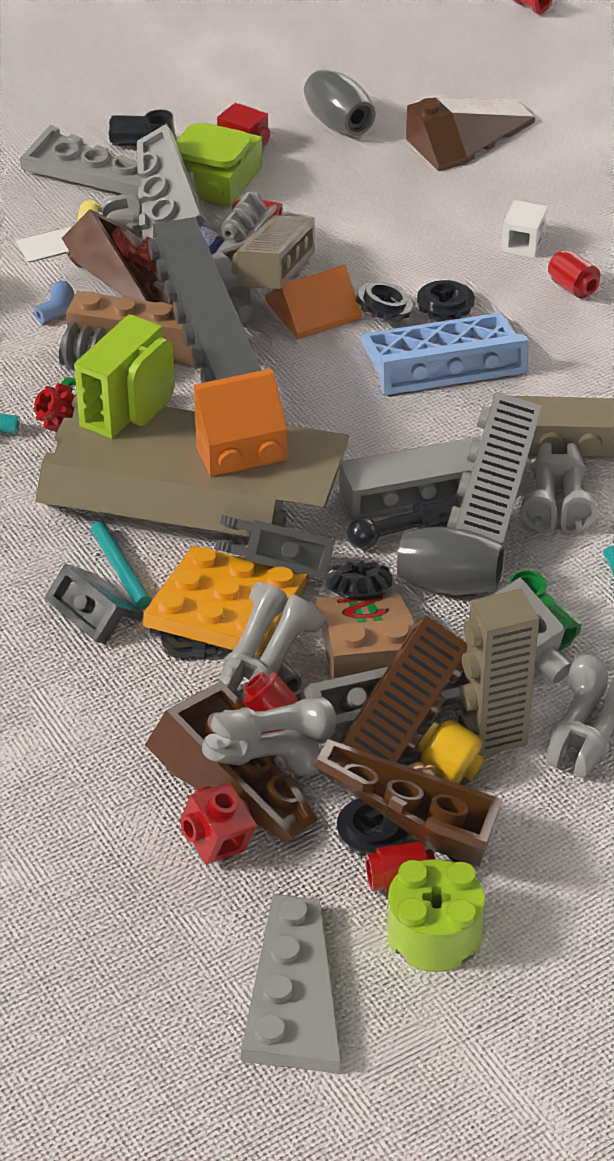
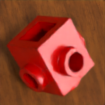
(217, 822)

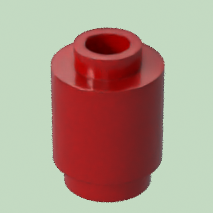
(574, 273)
(268, 693)
(385, 863)

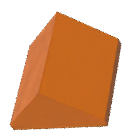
(316, 302)

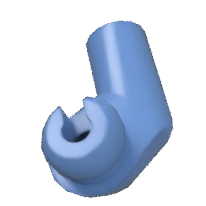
(60, 300)

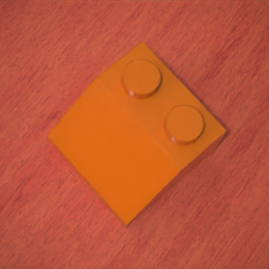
(239, 423)

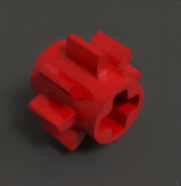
(53, 405)

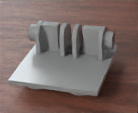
(244, 221)

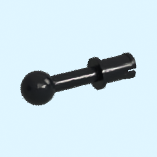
(365, 532)

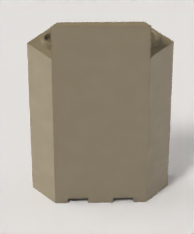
(161, 478)

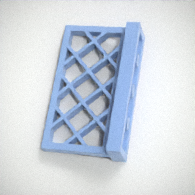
(458, 362)

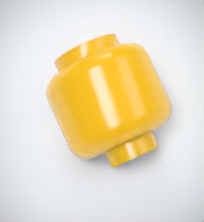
(452, 751)

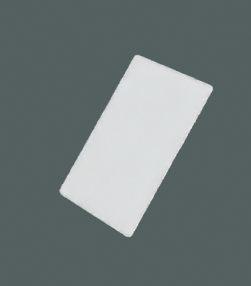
(43, 245)

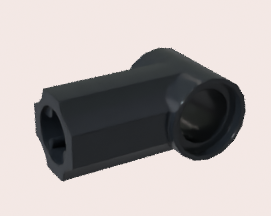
(127, 130)

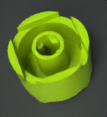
(435, 913)

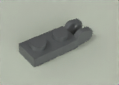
(280, 547)

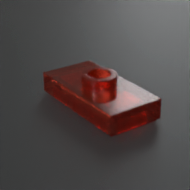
(133, 247)

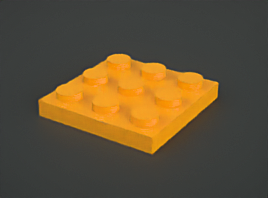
(211, 594)

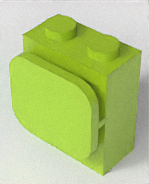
(220, 160)
(124, 377)

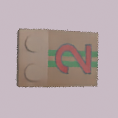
(363, 632)

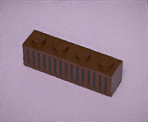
(408, 692)

